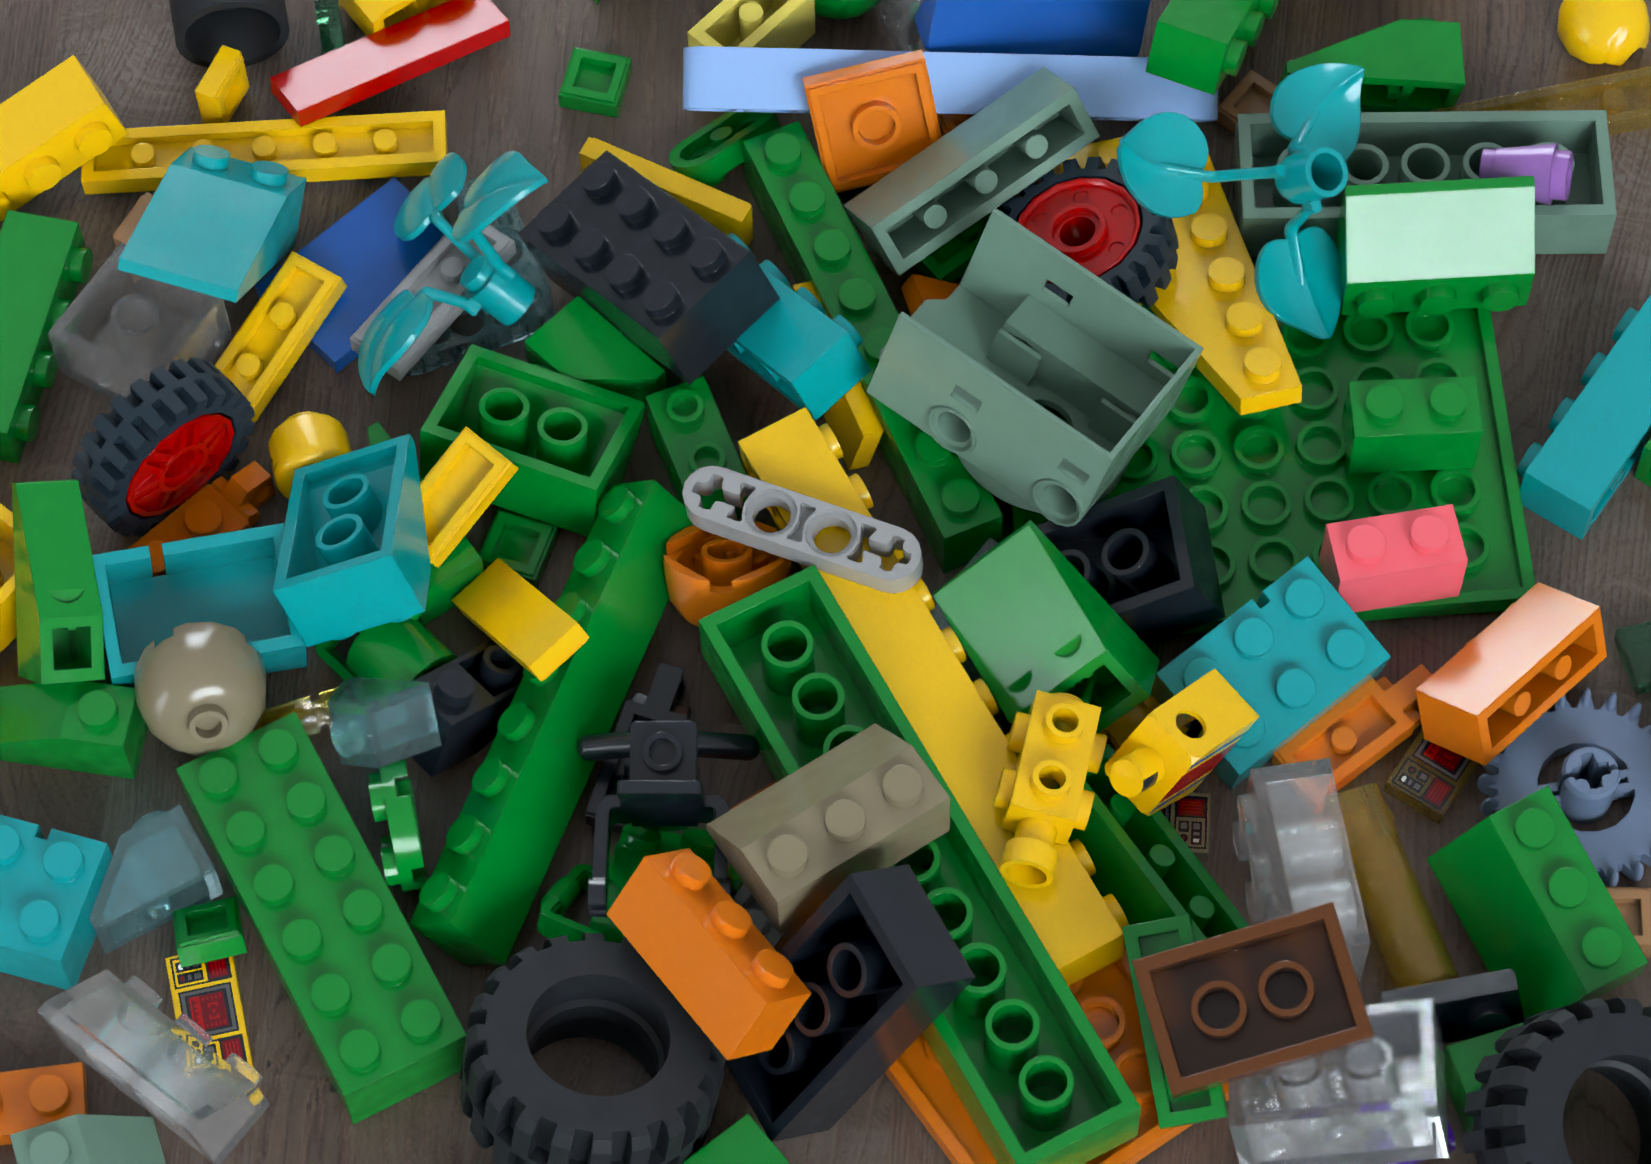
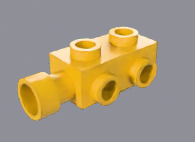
(1055, 749)

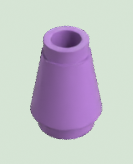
(1545, 162)

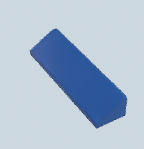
(1033, 26)

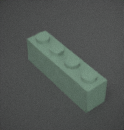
(972, 170)

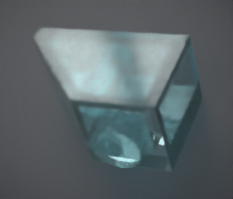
(382, 721)
(150, 875)

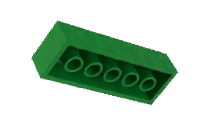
(325, 917)

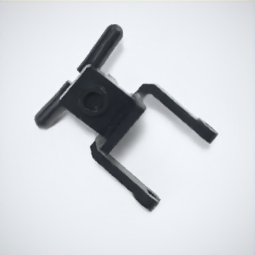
(661, 788)

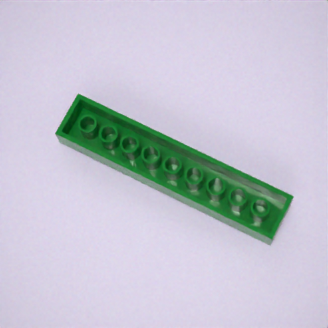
(1016, 1033)

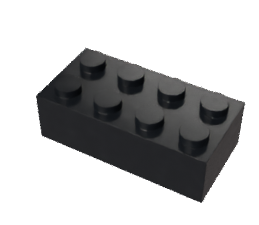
(649, 266)
(876, 982)

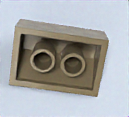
(832, 818)

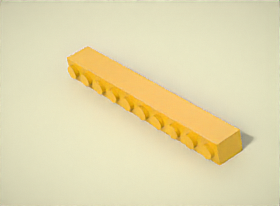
(937, 695)

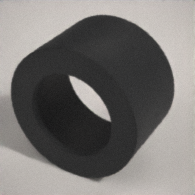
(248, 26)

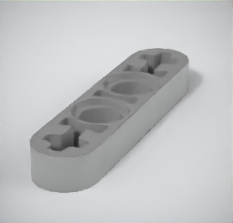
(806, 521)

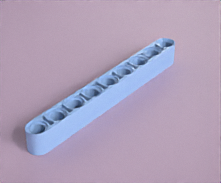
(960, 82)

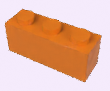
(1511, 673)
(708, 953)

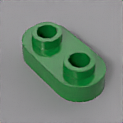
(719, 145)

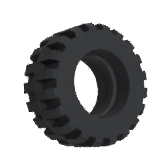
(592, 993)
(1536, 1065)

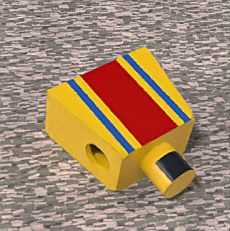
(1163, 763)

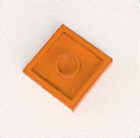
(871, 117)

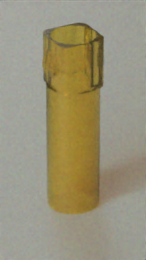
(1391, 893)

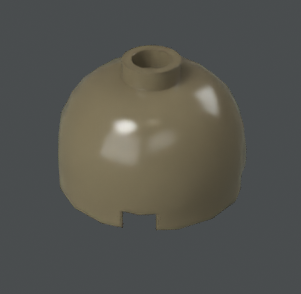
(201, 688)

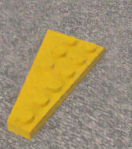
(1218, 303)

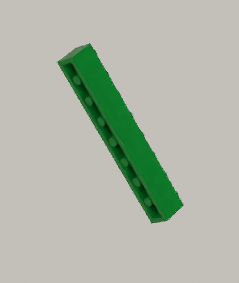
(826, 250)
(533, 767)

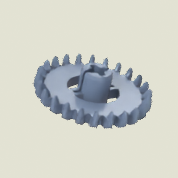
(1587, 780)

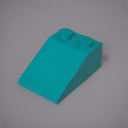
(216, 223)
(354, 543)

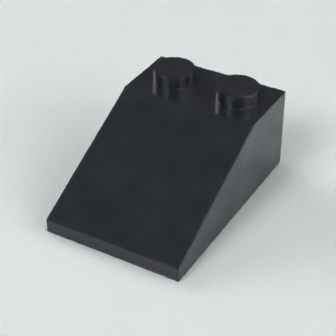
(1147, 558)

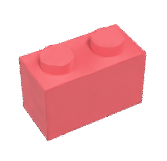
(1395, 558)

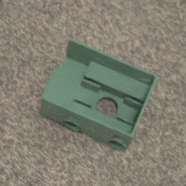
(1006, 346)

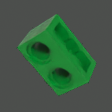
(690, 436)

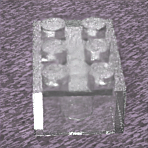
(1299, 849)
(1354, 1104)

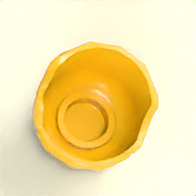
(1603, 29)

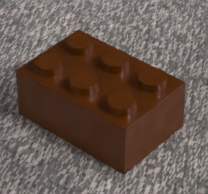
(1253, 1000)

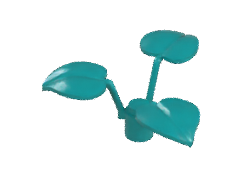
(1322, 117)
(487, 278)

